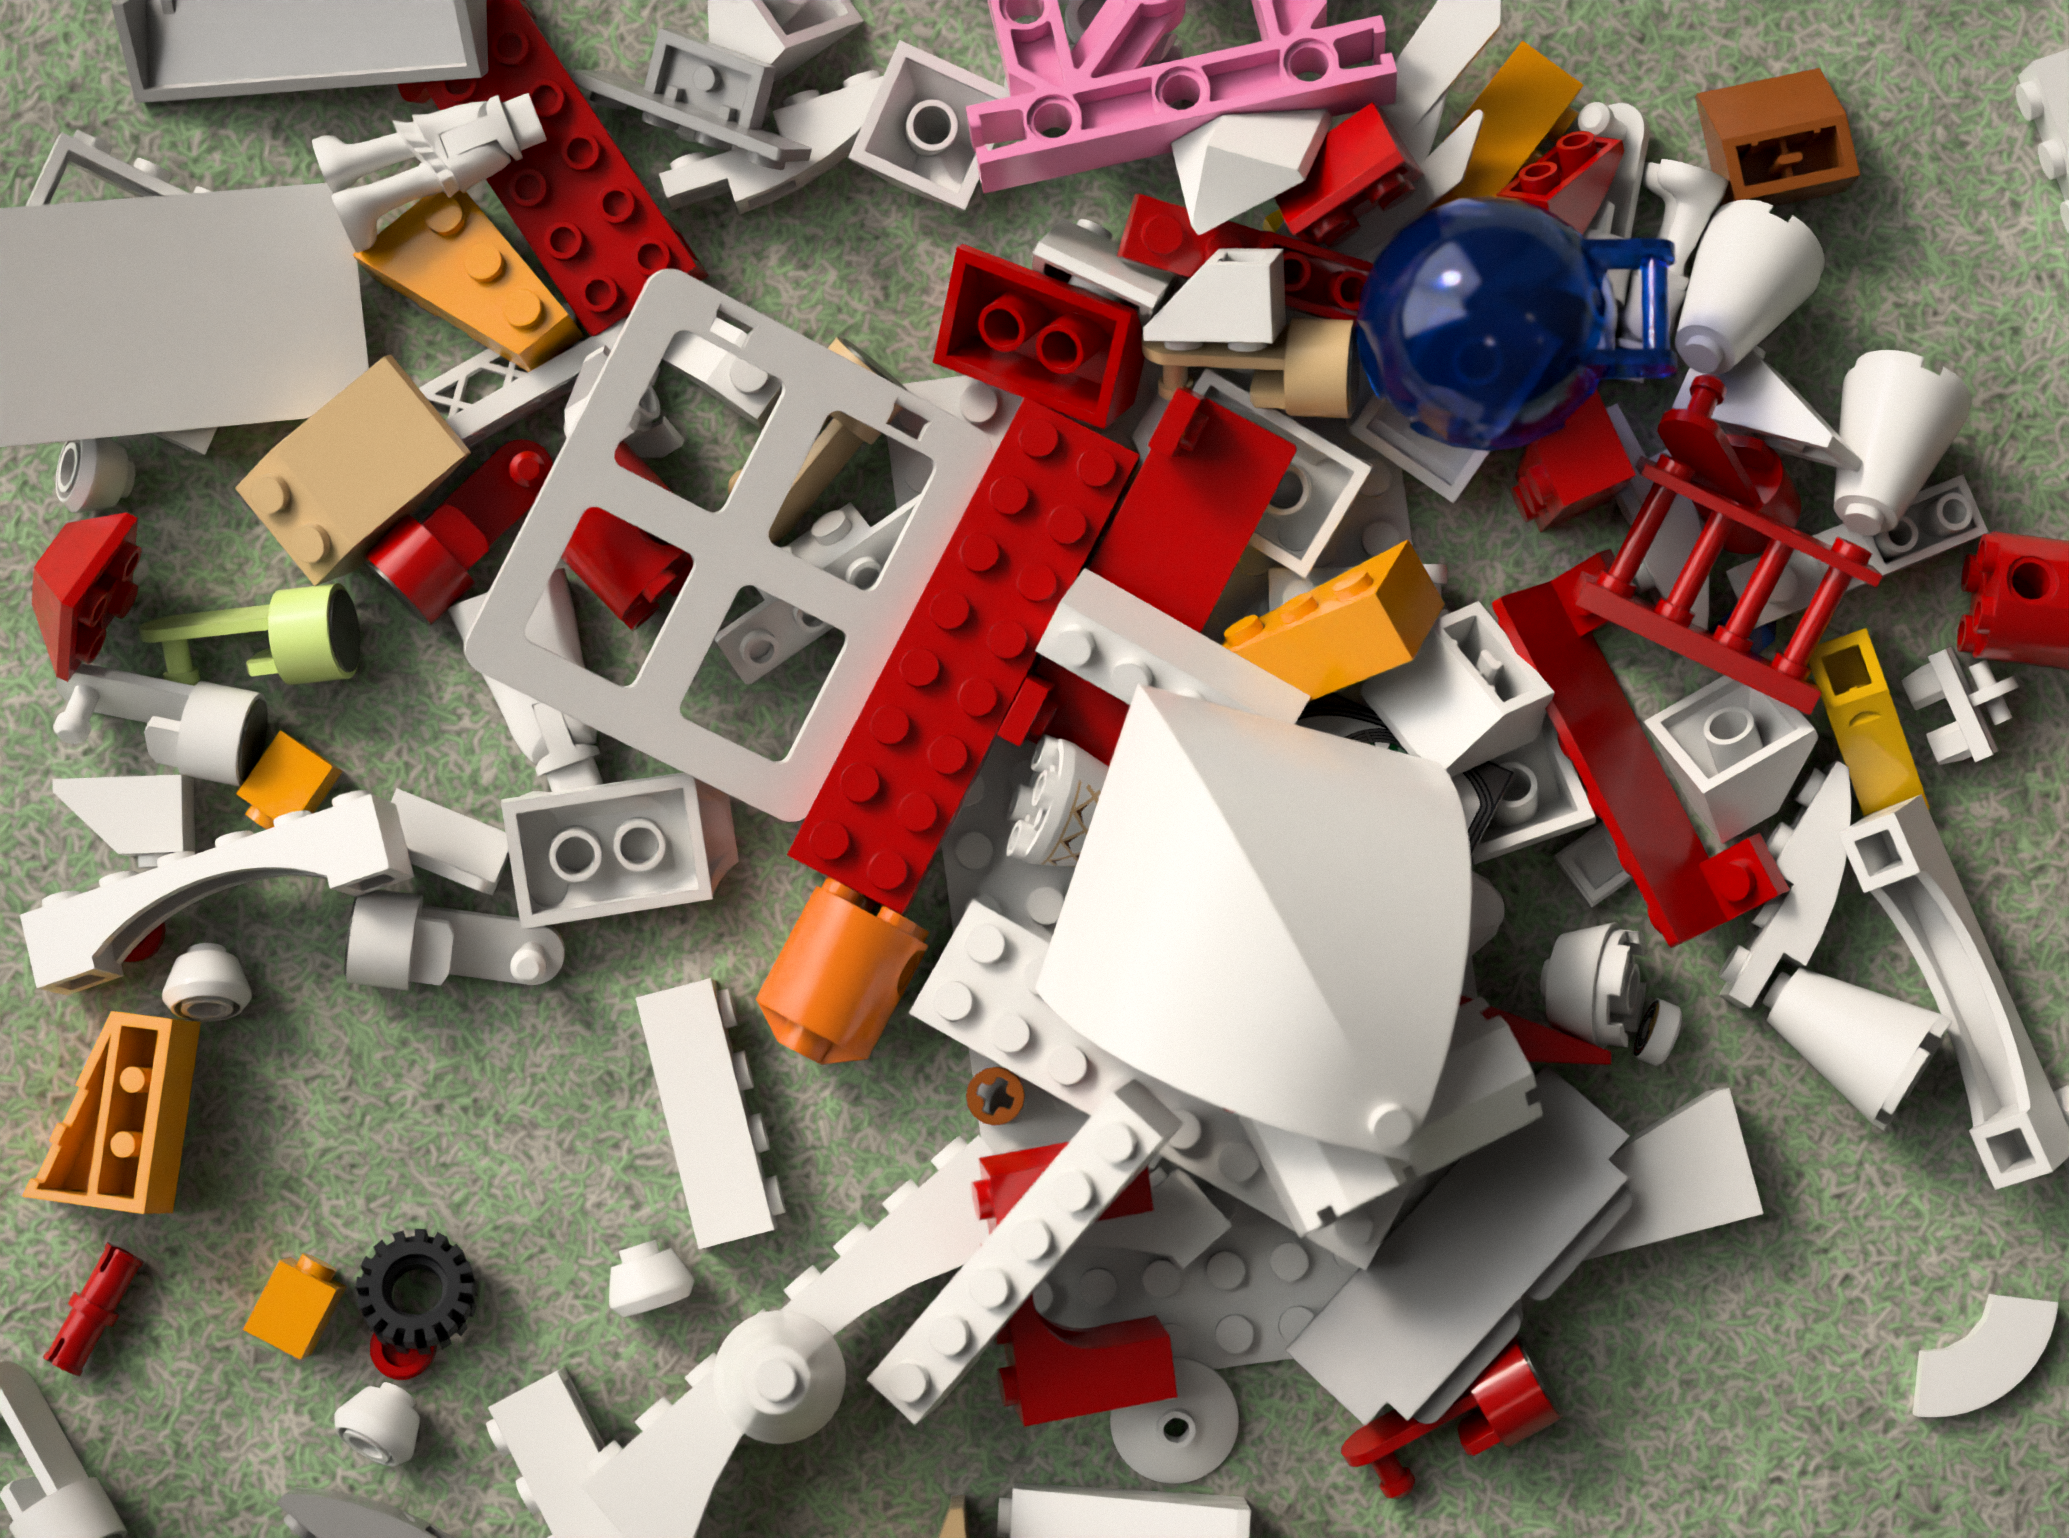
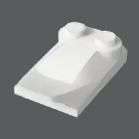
(1311, 494)
(617, 847)

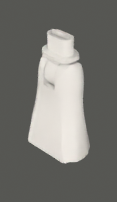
(542, 733)

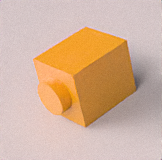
(287, 781)
(296, 1305)

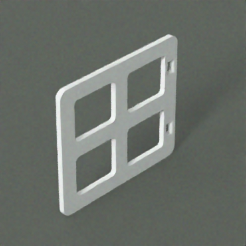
(726, 548)

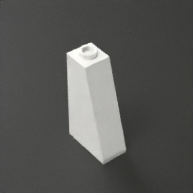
(1684, 1175)
(1119, 1513)

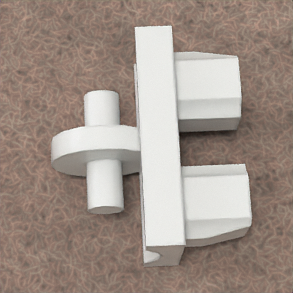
(1970, 732)

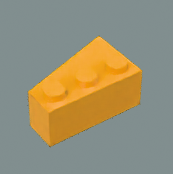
(1521, 110)
(468, 274)
(1344, 627)
(127, 1119)

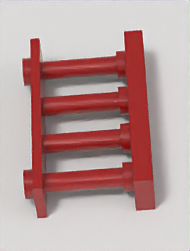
(1730, 645)

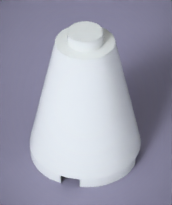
(1744, 283)
(1900, 427)
(1856, 1038)
(779, 1377)

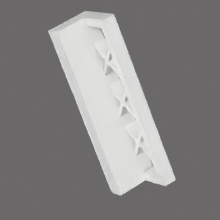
(516, 397)

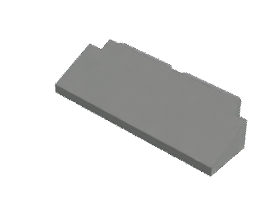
(295, 44)
(1454, 1267)

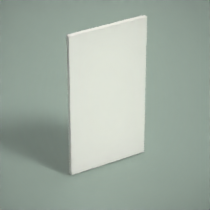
(175, 313)

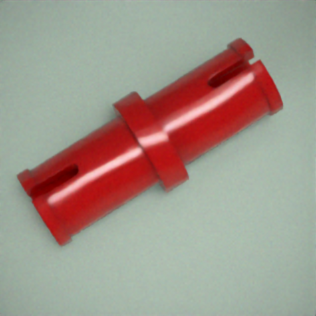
(93, 1309)

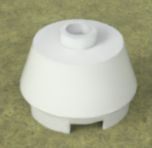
(1595, 984)

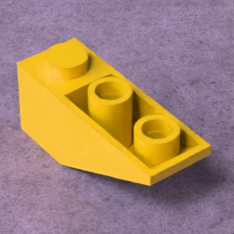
(1865, 722)

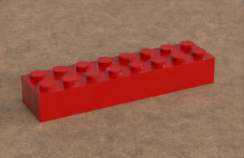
(963, 657)

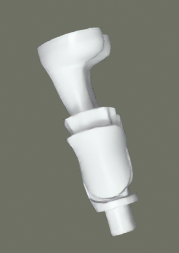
(454, 150)
(1689, 200)

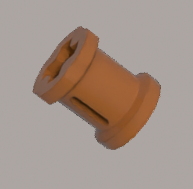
(977, 1102)

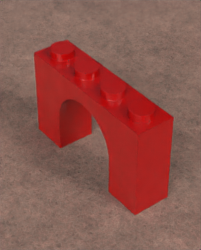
(1063, 1369)

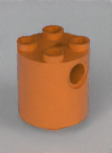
(840, 975)

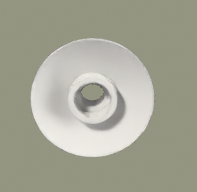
(1212, 1429)

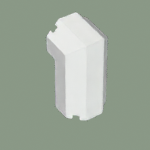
(1473, 1105)

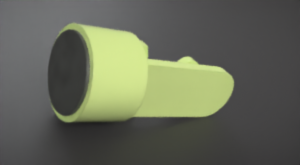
(309, 631)

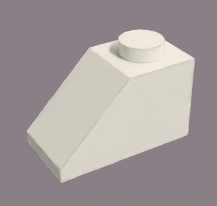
(723, 375)
(135, 813)

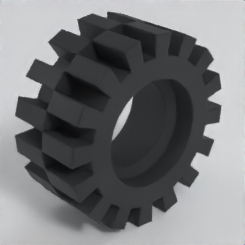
(389, 1265)

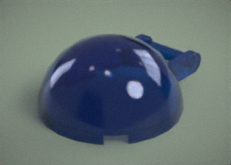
(1504, 320)

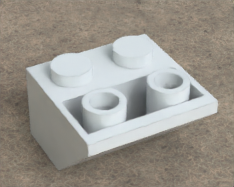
(1461, 694)

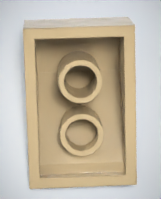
(353, 471)

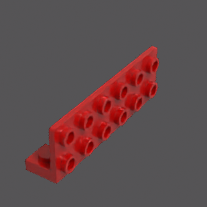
(576, 190)
(1168, 547)
(1621, 772)

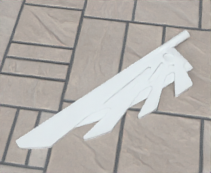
(1425, 72)

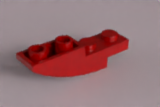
(1570, 177)
(1314, 277)

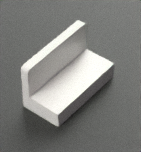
(452, 843)

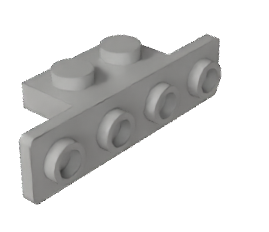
(704, 90)

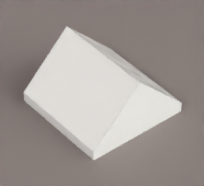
(1540, 800)

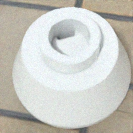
(93, 474)
(206, 984)
(647, 1279)
(380, 1424)

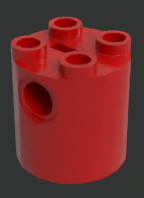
(624, 562)
(2017, 601)

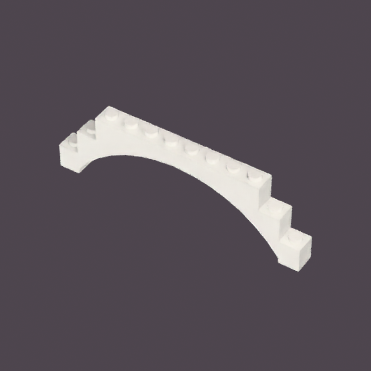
(672, 1467)

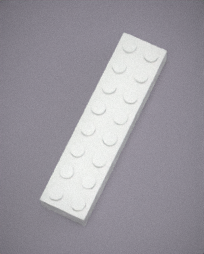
(989, 1001)

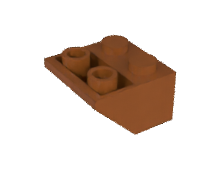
(1779, 139)

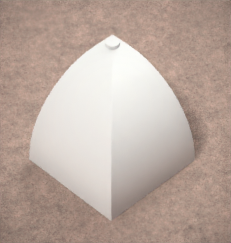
(1270, 921)

